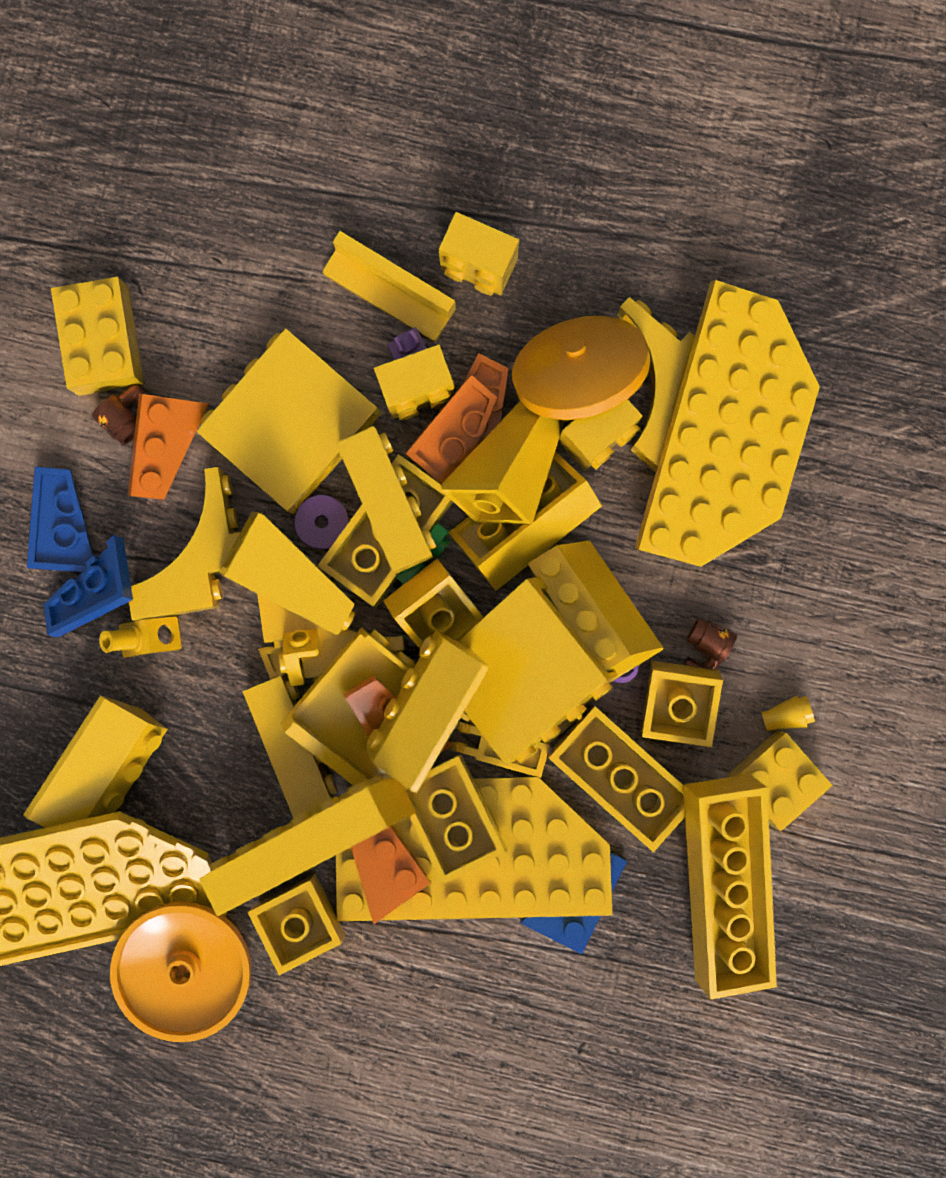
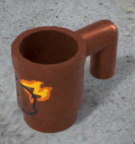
(116, 417)
(712, 641)

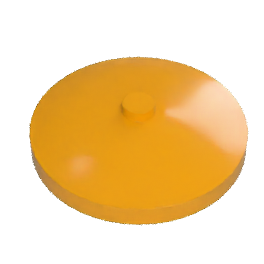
(581, 367)
(180, 972)

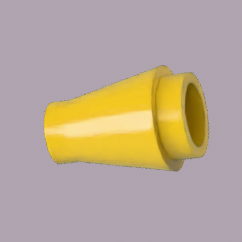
(789, 714)

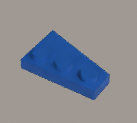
(57, 523)
(93, 593)
(573, 930)

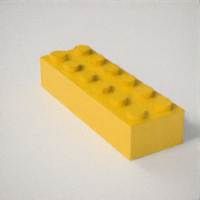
(306, 842)
(730, 885)

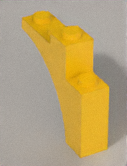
(666, 371)
(190, 580)
(279, 620)

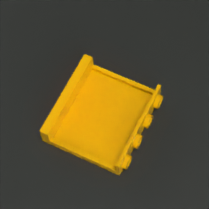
(286, 420)
(534, 673)
(324, 718)

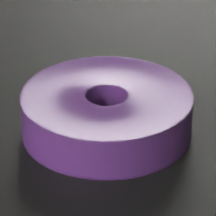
(318, 507)

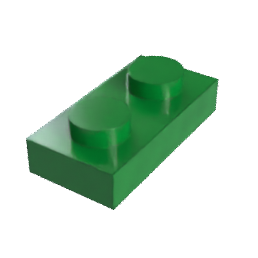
(439, 537)

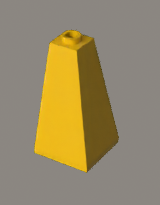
(507, 469)
(280, 572)

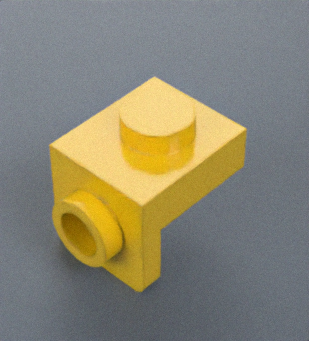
(296, 646)

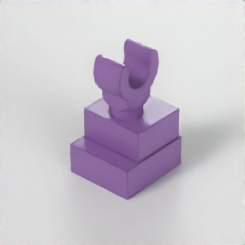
(406, 344)

